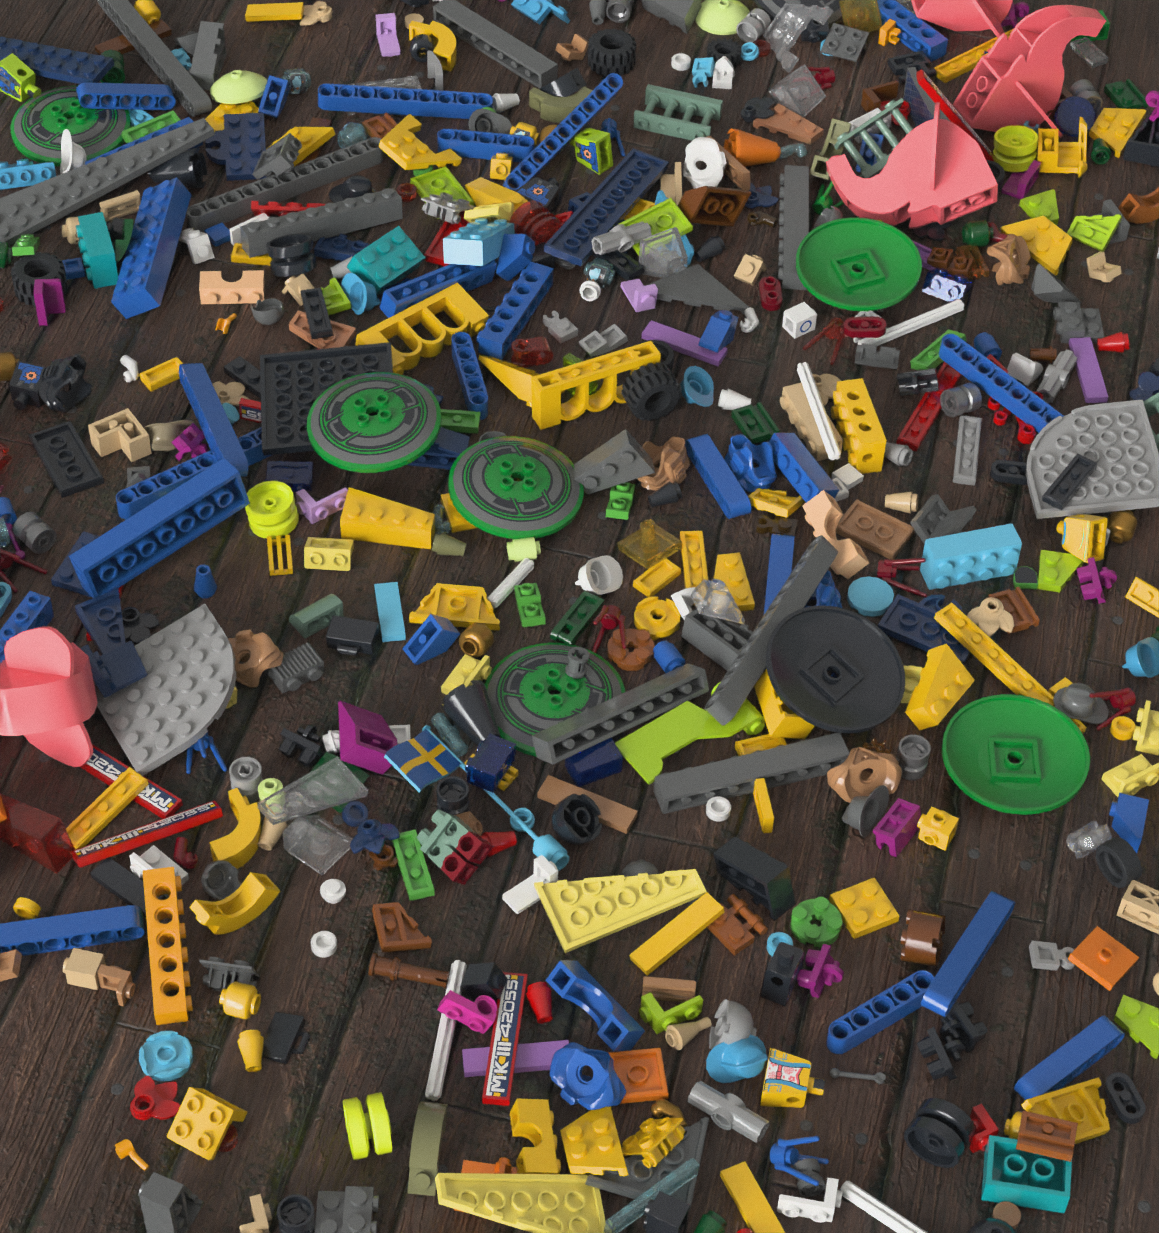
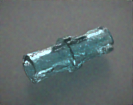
(449, 734)

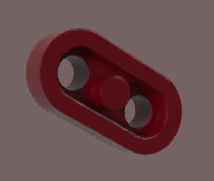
(770, 293)
(865, 327)

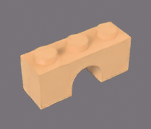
(246, 290)

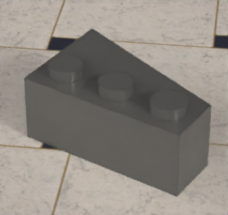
(677, 12)
(208, 54)
(613, 464)
(715, 637)
(168, 1205)

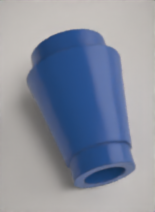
(204, 582)

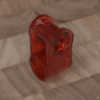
(532, 351)

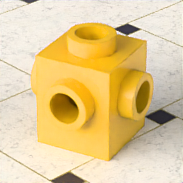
(937, 828)

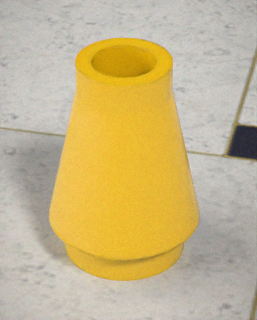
(251, 1049)

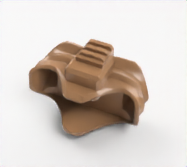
(1013, 260)
(672, 462)
(257, 653)
(852, 780)

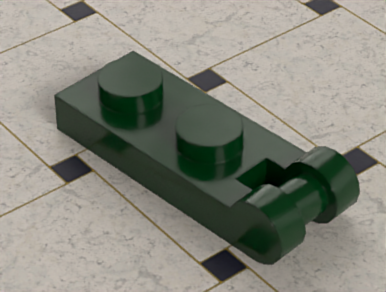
(577, 618)

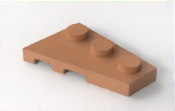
(791, 124)
(341, 336)

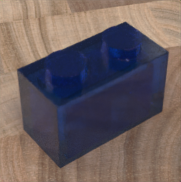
(490, 762)
(594, 763)

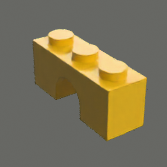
(534, 1121)

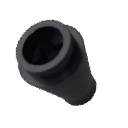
(712, 247)
(666, 494)

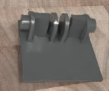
(845, 42)
(218, 968)

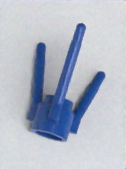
(610, 126)
(201, 746)
(785, 1155)

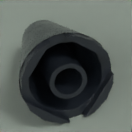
(186, 166)
(471, 711)

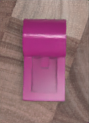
(467, 1012)

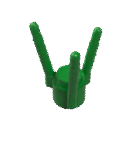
(825, 201)

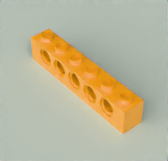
(166, 1008)

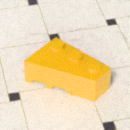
(939, 688)
(778, 717)

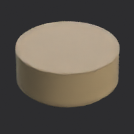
(413, 17)

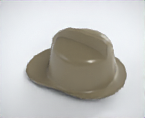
(164, 433)

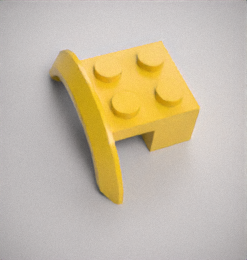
(1062, 156)

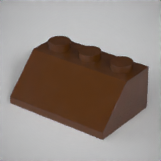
(713, 205)

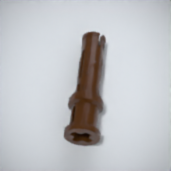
(397, 969)

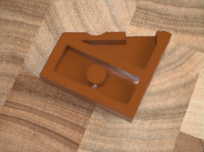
(396, 929)

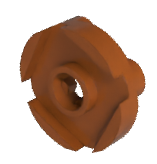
(631, 660)

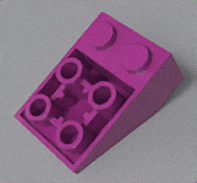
(364, 738)

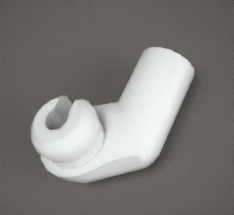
(751, 321)
(132, 373)

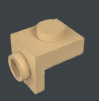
(750, 269)
(1100, 269)
(295, 285)
(261, 1216)

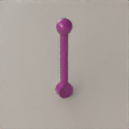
(18, 552)

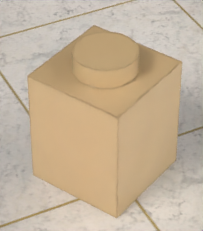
(82, 968)

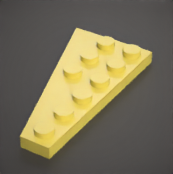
(604, 905)
(526, 1200)

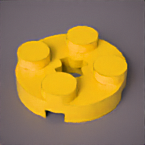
(657, 627)

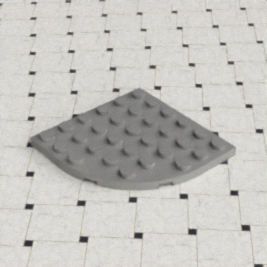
(1113, 437)
(183, 693)

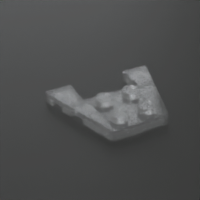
(787, 28)

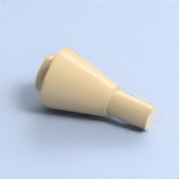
(680, 1034)

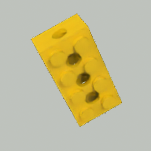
(858, 426)

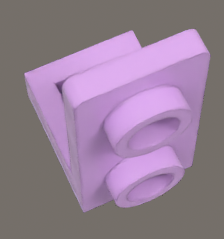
(387, 34)
(640, 296)
(319, 510)

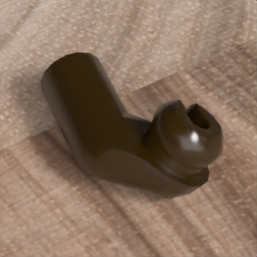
(761, 217)

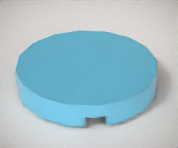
(870, 596)
(166, 1056)

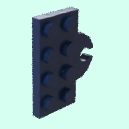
(239, 145)
(916, 624)

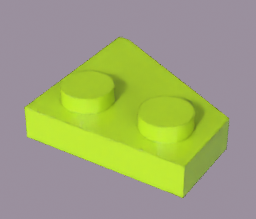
(1041, 205)
(1094, 230)
(335, 298)
(1056, 570)
(1140, 1021)

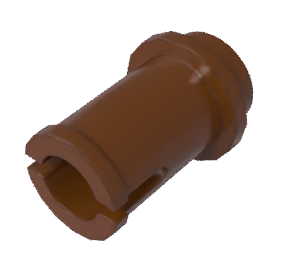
(1043, 354)

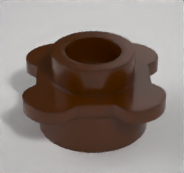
(387, 852)

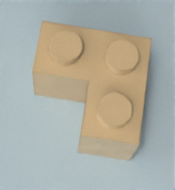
(118, 433)

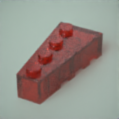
(36, 834)

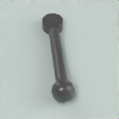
(879, 1077)

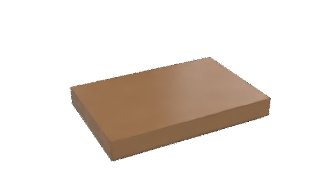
(874, 529)

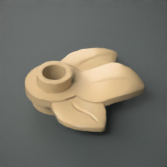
(317, 12)
(826, 385)
(230, 393)
(991, 619)

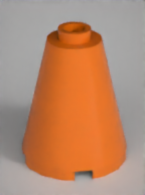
(751, 149)

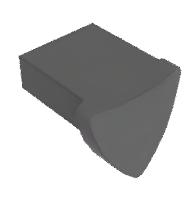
(187, 42)
(137, 474)

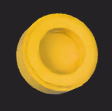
(1122, 728)
(26, 908)

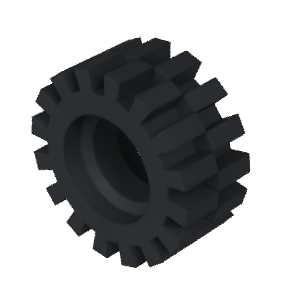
(721, 48)

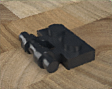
(916, 59)

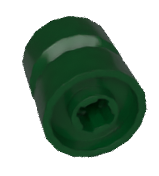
(117, 72)

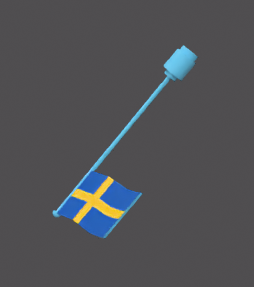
(429, 760)

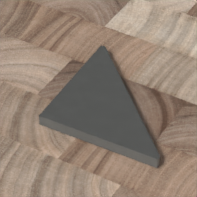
(697, 287)
(643, 1178)

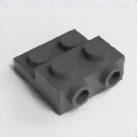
(278, 157)
(1077, 322)
(347, 1211)

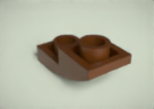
(946, 260)

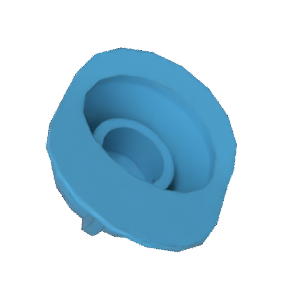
(360, 293)
(697, 386)
(1143, 658)
(736, 1060)

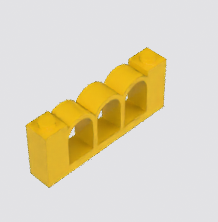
(452, 300)
(547, 387)

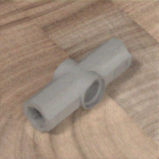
(620, 238)
(1057, 375)
(728, 1111)

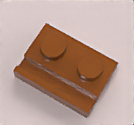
(379, 126)
(1018, 607)
(1046, 1136)

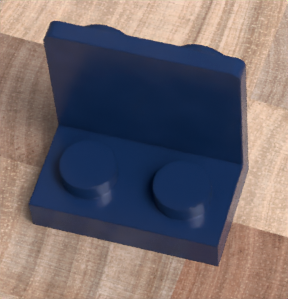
(116, 668)

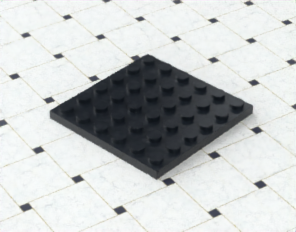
(298, 378)

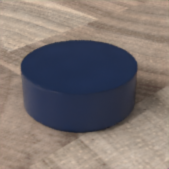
(354, 813)

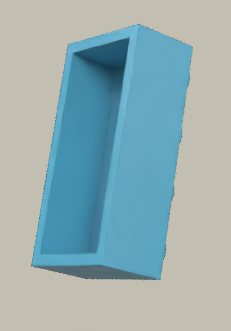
(476, 242)
(970, 556)

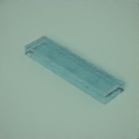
(636, 1208)

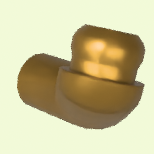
(669, 1109)

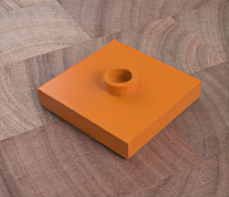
(1103, 958)
(641, 1074)

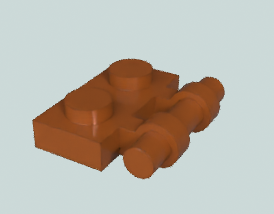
(731, 931)

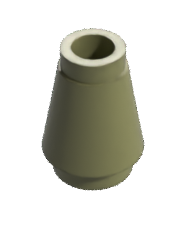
(447, 545)

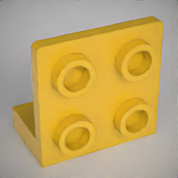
(203, 1122)

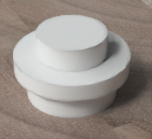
(333, 891)

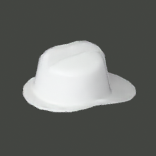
(71, 153)
(600, 575)

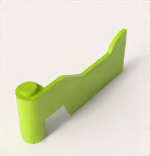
(677, 729)

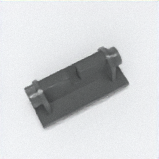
(869, 356)

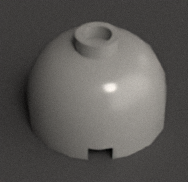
(732, 1024)

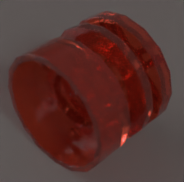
(535, 221)

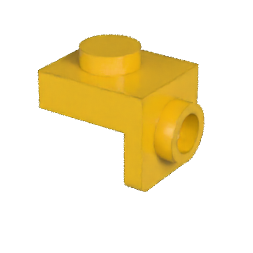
(500, 166)

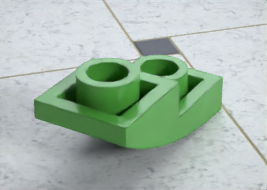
(620, 501)
(529, 604)

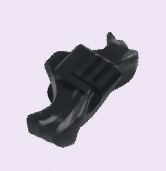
(59, 374)

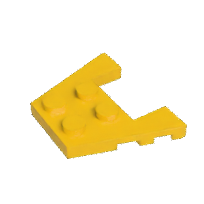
(410, 151)

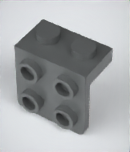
(937, 521)

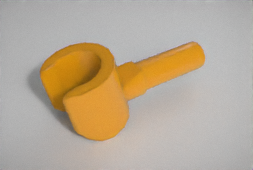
(224, 324)
(126, 1148)

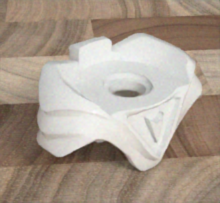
(704, 150)

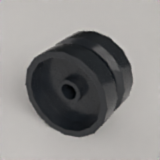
(291, 255)
(939, 1132)

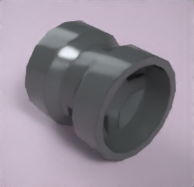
(811, 1168)

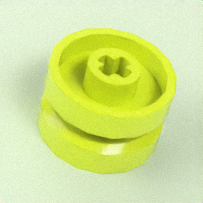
(1015, 147)
(271, 509)
(368, 1125)

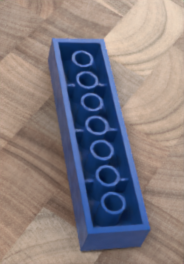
(151, 248)
(160, 529)

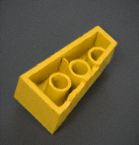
(385, 521)

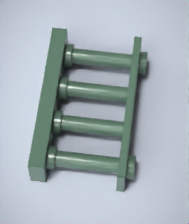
(681, 102)
(844, 139)

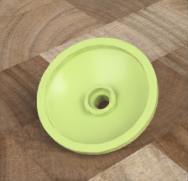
(721, 16)
(238, 87)

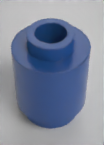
(987, 345)
(668, 656)

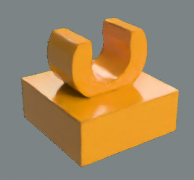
(888, 33)

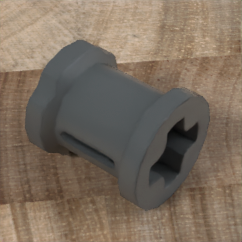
(577, 662)

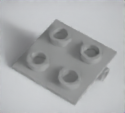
(445, 207)

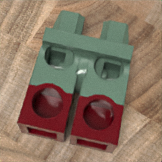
(454, 846)

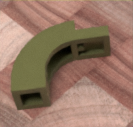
(556, 108)
(836, 128)
(426, 1147)

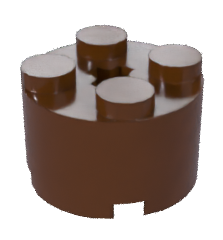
(923, 937)

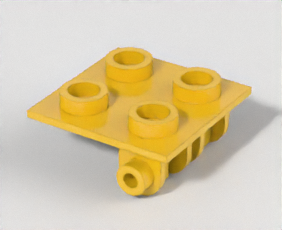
(654, 1140)

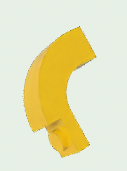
(443, 39)
(243, 841)
(239, 908)

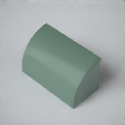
(317, 615)

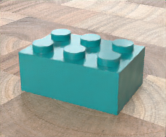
(97, 250)
(386, 260)
(1024, 1177)

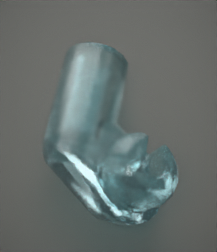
(793, 148)
(440, 525)

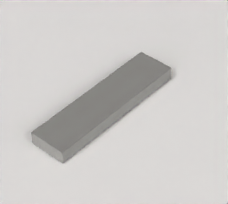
(967, 450)

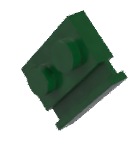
(1125, 95)
(755, 422)

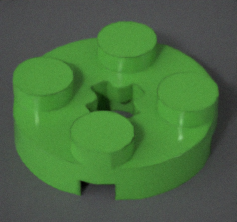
(820, 910)

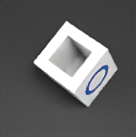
(799, 320)

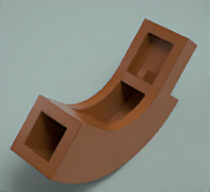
(1141, 208)

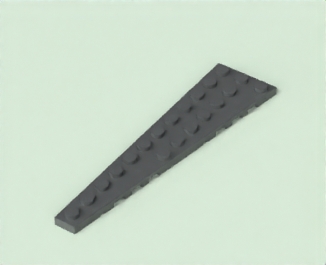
(59, 196)

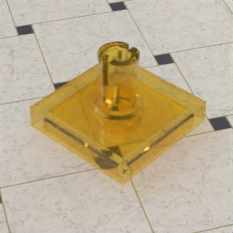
(861, 14)
(649, 544)

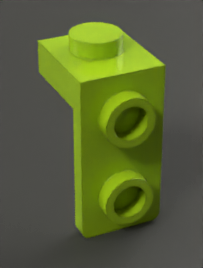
(659, 1020)

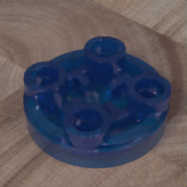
(1068, 115)

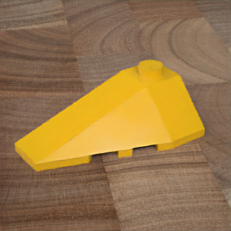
(487, 193)
(513, 377)

